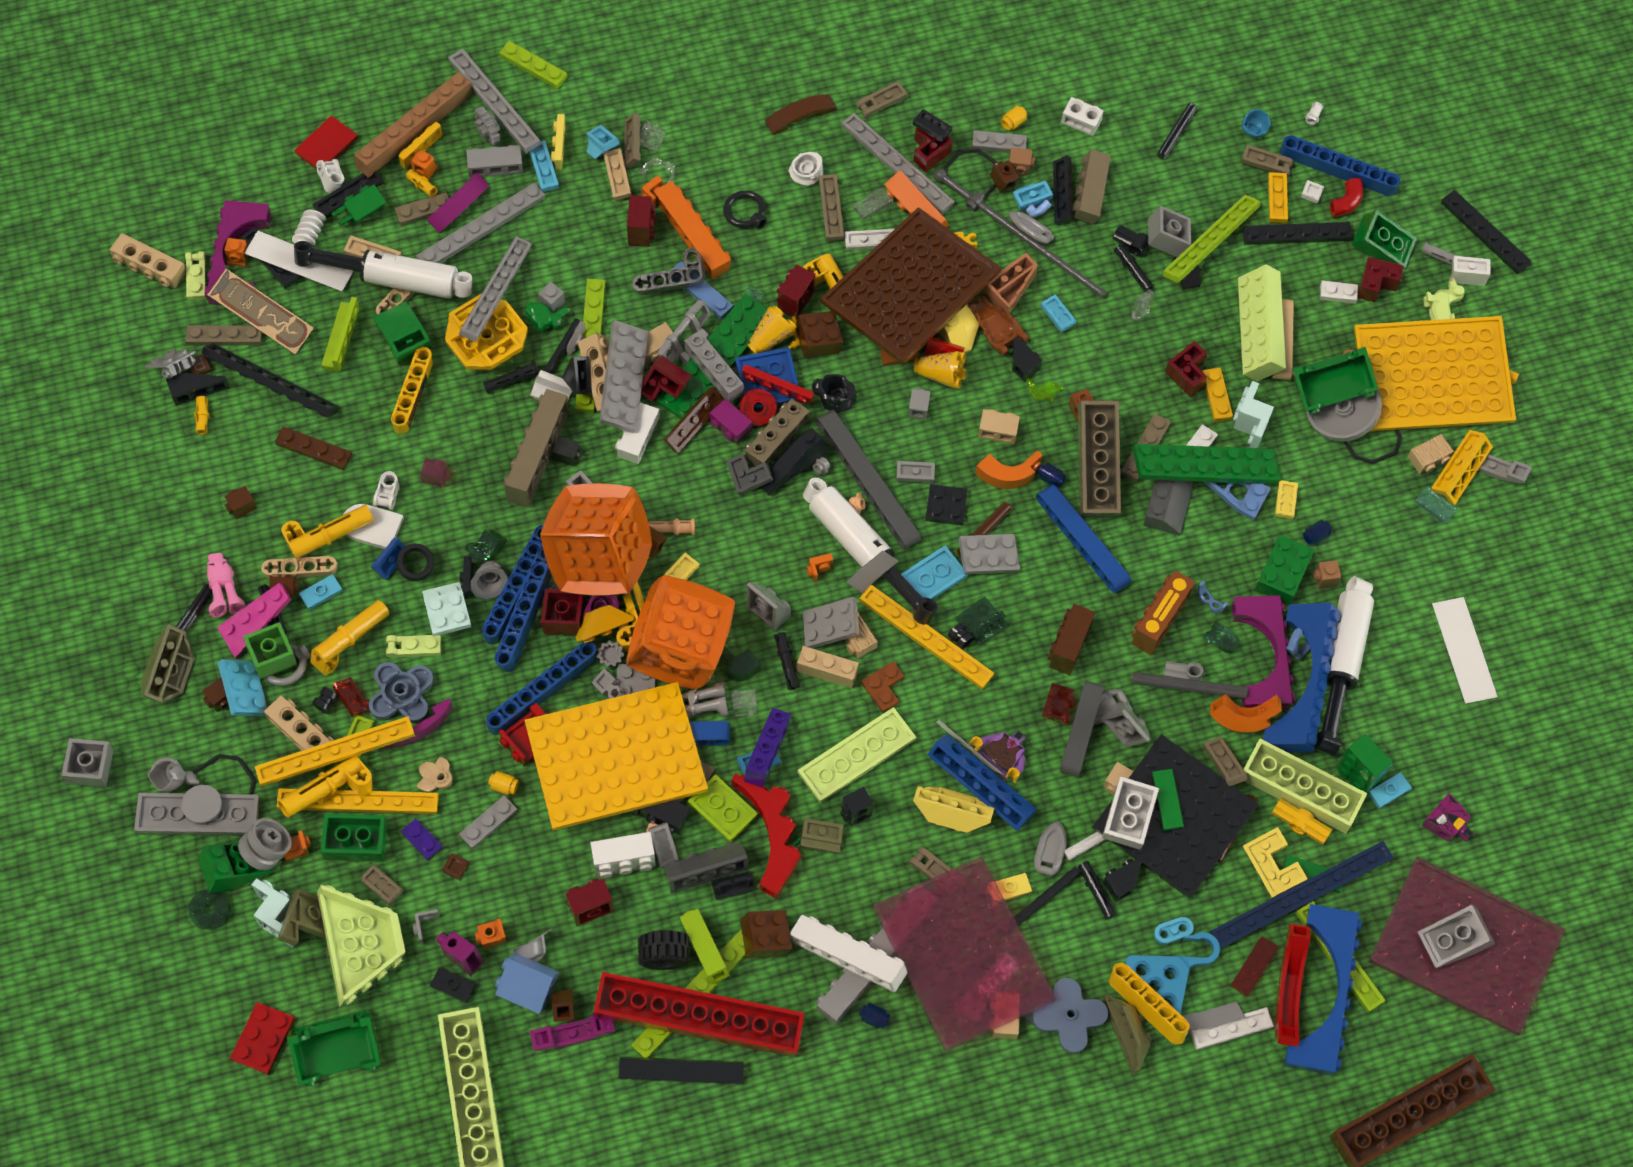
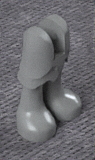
(694, 707)

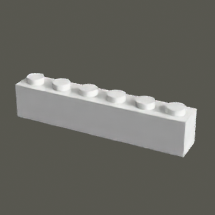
(848, 953)

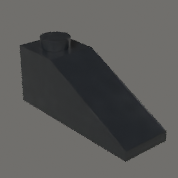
(188, 386)

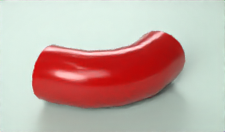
(1350, 200)

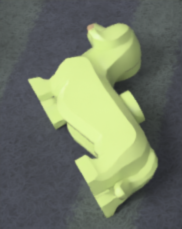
(1442, 299)

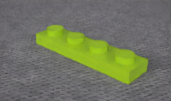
(533, 64)

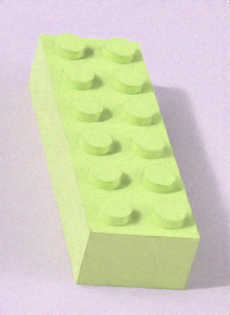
(1261, 323)
(1303, 785)

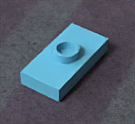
(1058, 313)
(320, 592)
(1389, 790)

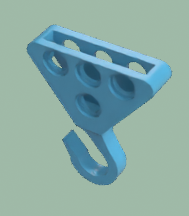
(1178, 965)

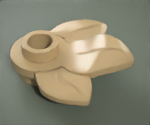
(433, 773)

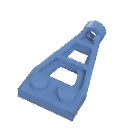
(1249, 504)

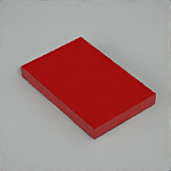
(326, 142)

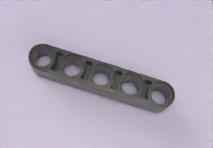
(1081, 728)

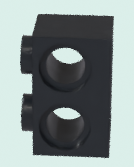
(856, 807)

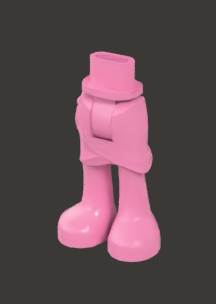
(221, 575)

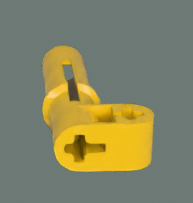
(828, 269)
(324, 533)
(627, 631)
(326, 654)
(326, 784)

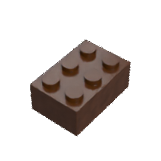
(1070, 639)

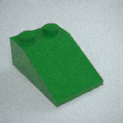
(1383, 239)

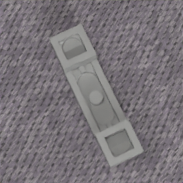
(1504, 470)

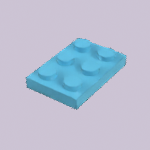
(935, 573)
(242, 688)

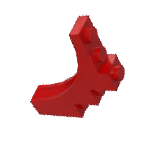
(780, 829)

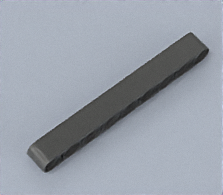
(868, 479)

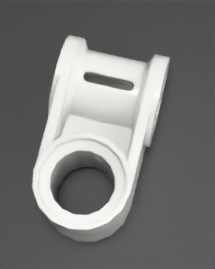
(330, 174)
(386, 494)

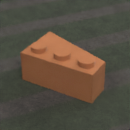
(1011, 283)

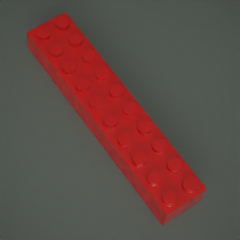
(698, 1014)

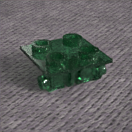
(982, 620)

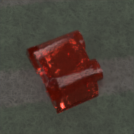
(1058, 703)

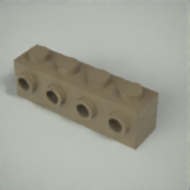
(1091, 186)
(777, 433)

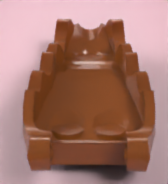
(997, 325)

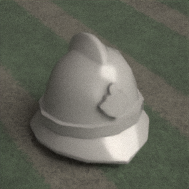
(489, 580)

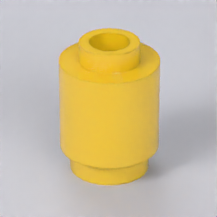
(1014, 118)
(503, 783)

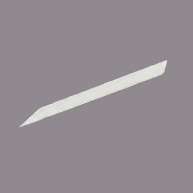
(968, 746)

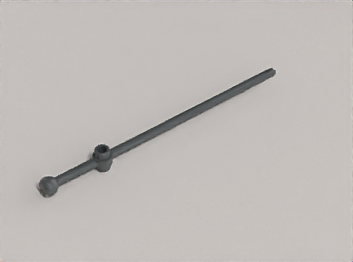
(976, 201)

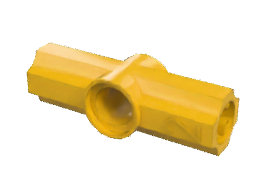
(1301, 821)

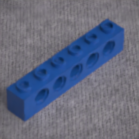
(982, 782)

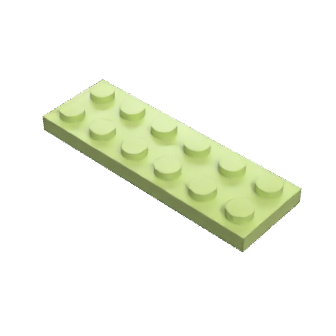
(856, 755)

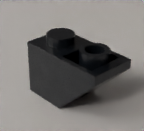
(1024, 360)
(1122, 881)

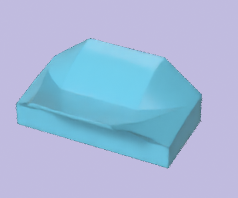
(600, 141)
(1032, 195)

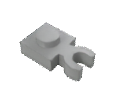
(607, 684)

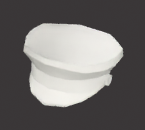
(806, 168)

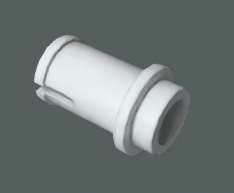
(1313, 115)

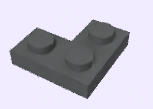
(746, 478)

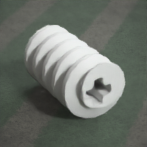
(309, 227)

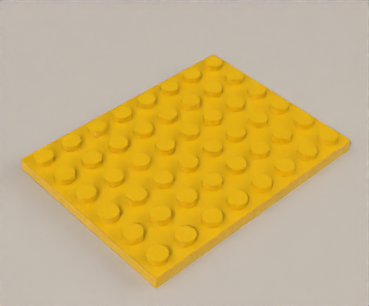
(1439, 372)
(615, 756)

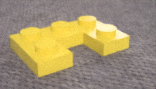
(1260, 854)

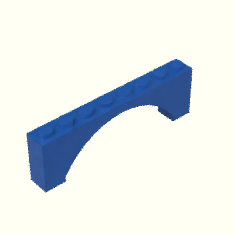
(1299, 726)
(1338, 933)

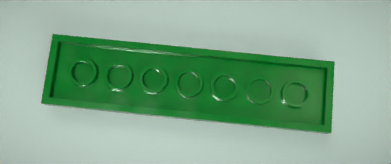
(730, 342)
(1206, 464)

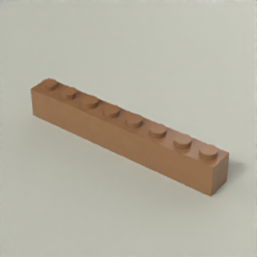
(413, 124)

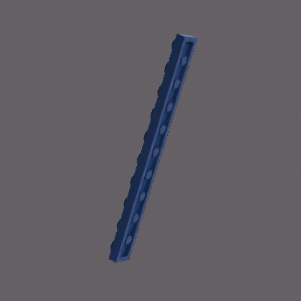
(1302, 894)

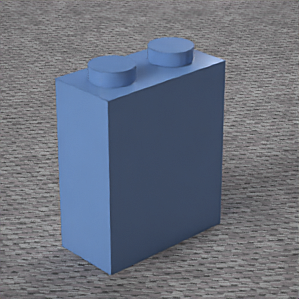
(526, 983)

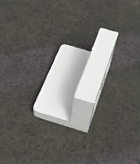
(1470, 270)
(548, 381)

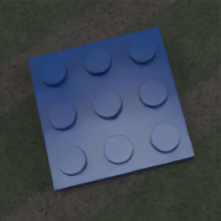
(773, 362)

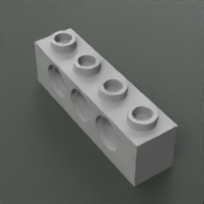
(714, 367)

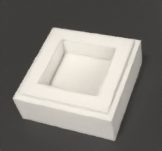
(1312, 191)

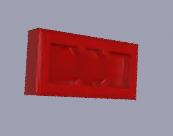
(938, 346)

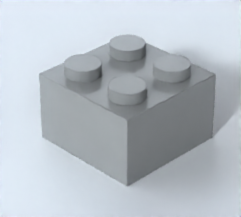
(1169, 231)
(87, 762)

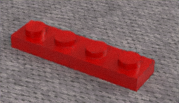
(771, 382)

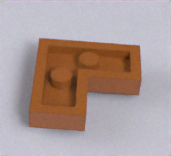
(879, 686)

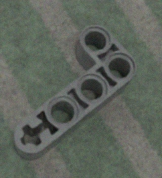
(668, 276)

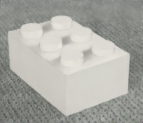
(1130, 813)
(623, 855)

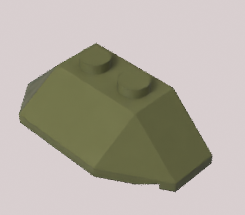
(167, 665)
(1129, 1031)

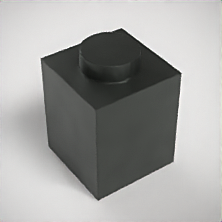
(566, 451)

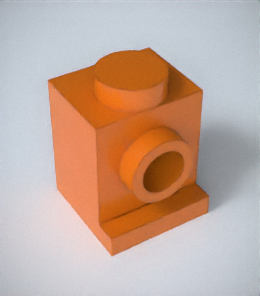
(424, 161)
(235, 252)
(495, 938)

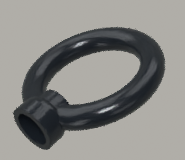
(757, 219)

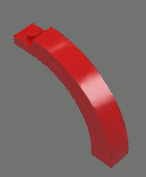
(1290, 984)

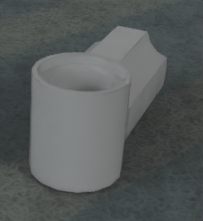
(1184, 671)

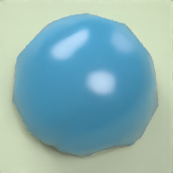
(1256, 123)

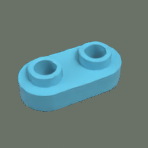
(1172, 930)

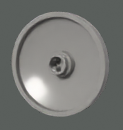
(1347, 418)

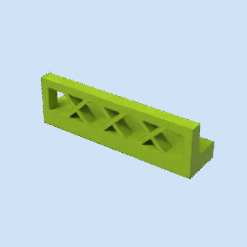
(340, 335)

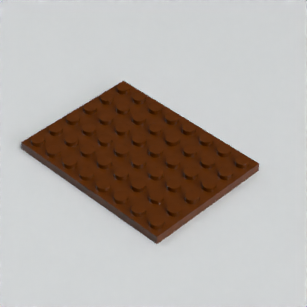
(910, 285)

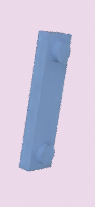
(715, 301)

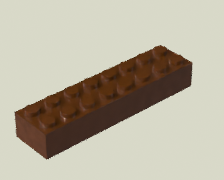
(1412, 1113)

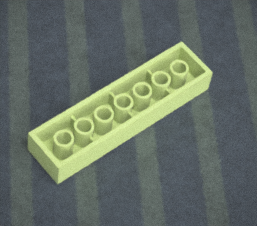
(470, 1089)

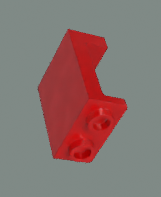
(517, 738)

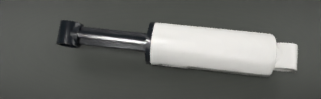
(392, 271)
(861, 541)
(1345, 664)

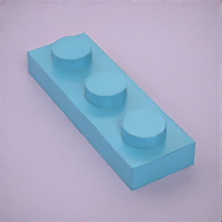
(544, 168)

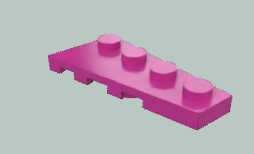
(253, 618)

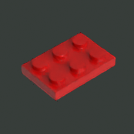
(262, 1038)

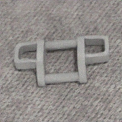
(694, 325)

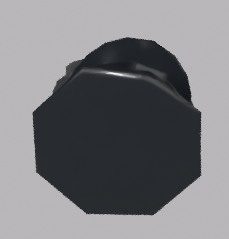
(835, 392)

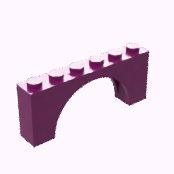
(236, 220)
(1266, 615)

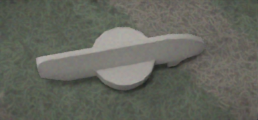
(577, 336)

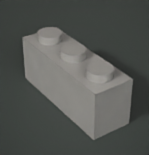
(495, 161)

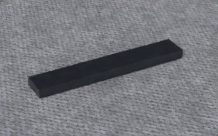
(681, 1070)

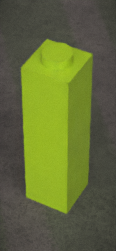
(704, 946)

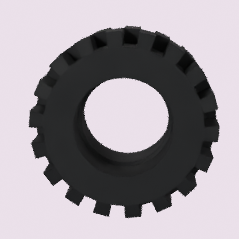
(663, 950)

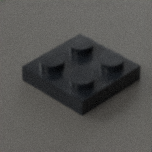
(946, 504)

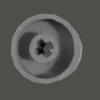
(264, 844)

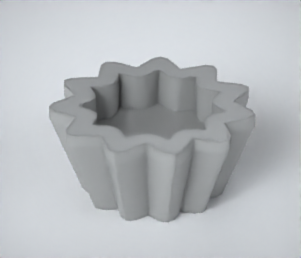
(610, 654)

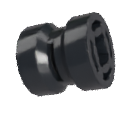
(961, 636)
(325, 700)

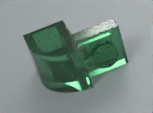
(486, 547)
(739, 668)

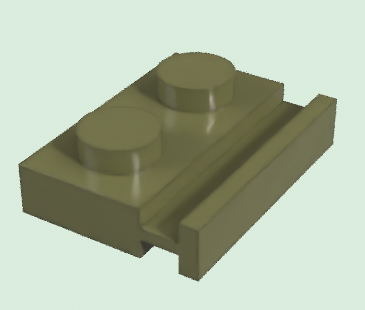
(821, 836)

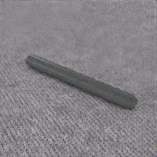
(1189, 685)

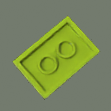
(723, 809)

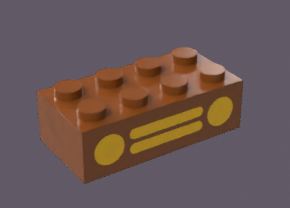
(1162, 612)

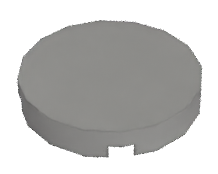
(201, 804)

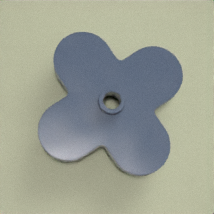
(392, 682)
(1071, 1031)

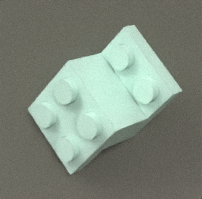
(1252, 415)
(446, 609)
(273, 909)

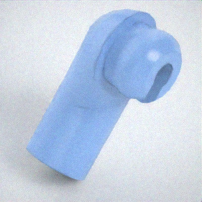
(1040, 210)

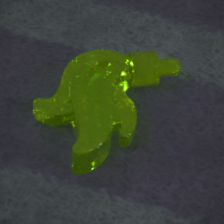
(1045, 391)

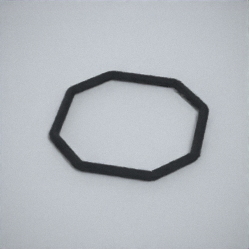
(971, 151)
(1380, 458)
(232, 758)

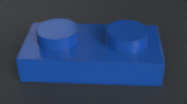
(387, 561)

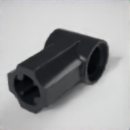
(1135, 242)

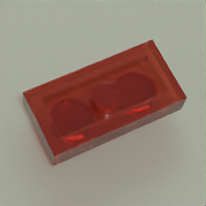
(351, 697)

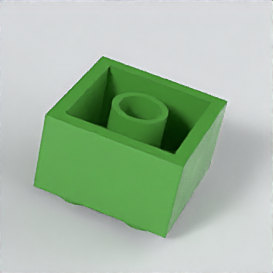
(269, 650)

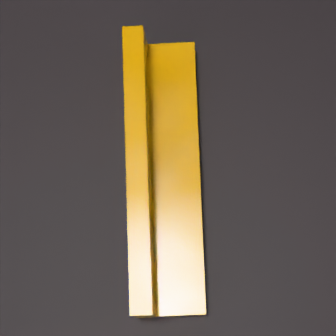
(1461, 463)

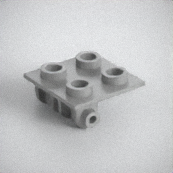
(173, 362)

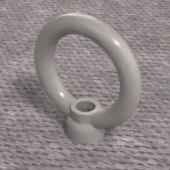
(303, 655)

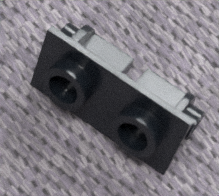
(733, 885)

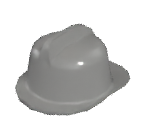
(533, 950)

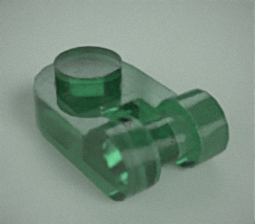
(1227, 643)

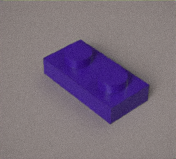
(421, 839)

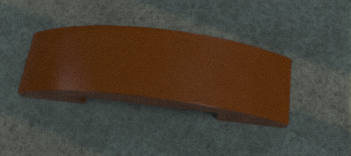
(799, 110)

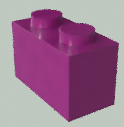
(730, 421)

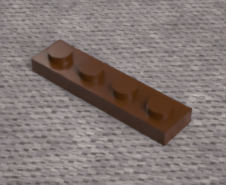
(693, 420)
(313, 448)

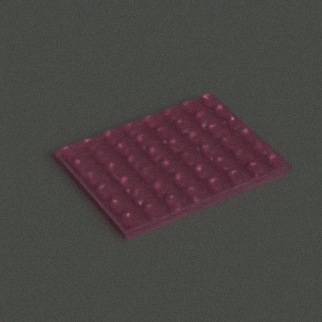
(964, 953)
(1492, 983)

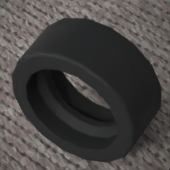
(415, 576)

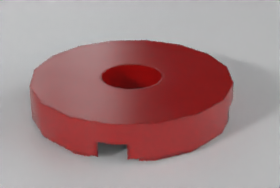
(754, 396)

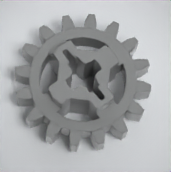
(487, 126)

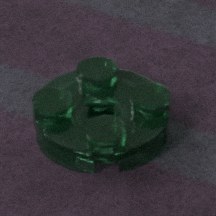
(206, 920)

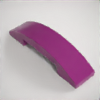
(458, 202)
(426, 727)
(570, 1034)

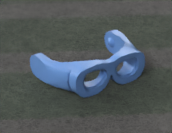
(1201, 591)
(1292, 646)

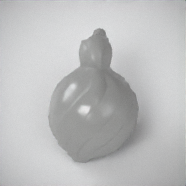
(169, 775)

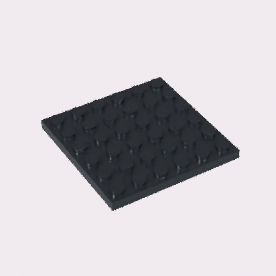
(1209, 813)

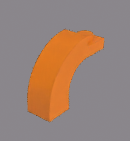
(1008, 476)
(1242, 718)

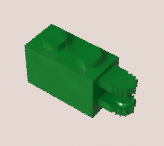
(361, 205)

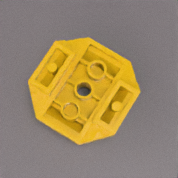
(506, 340)

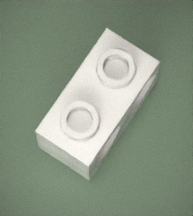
(1080, 118)

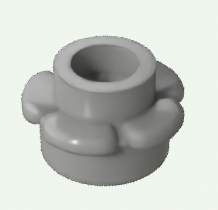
(821, 466)

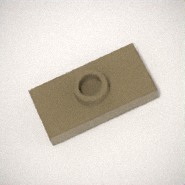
(381, 884)

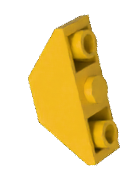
(601, 622)

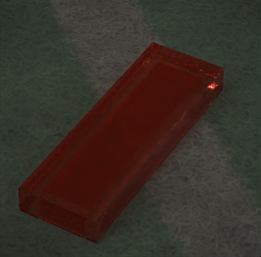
(1254, 966)

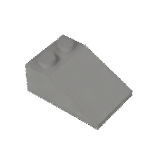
(767, 605)
(1125, 724)
(1456, 937)

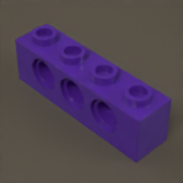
(767, 747)

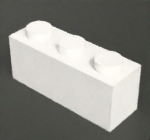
(633, 445)

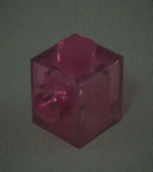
(435, 472)

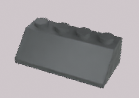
(1168, 505)
(706, 867)

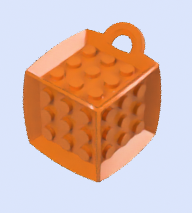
(596, 539)
(680, 632)

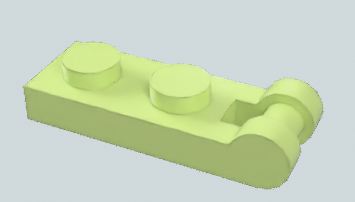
(195, 275)
(413, 646)

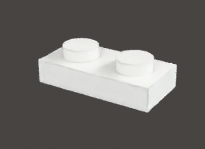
(1338, 292)
(1203, 437)

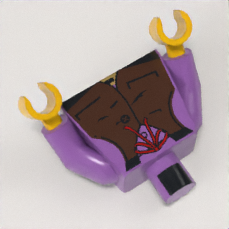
(1002, 752)

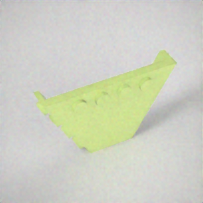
(360, 941)

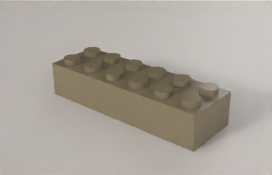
(536, 448)
(1099, 459)

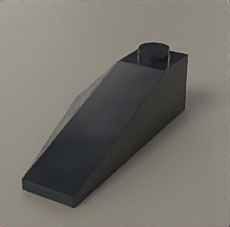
(795, 458)

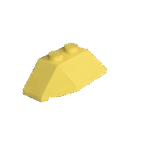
(961, 329)
(952, 808)

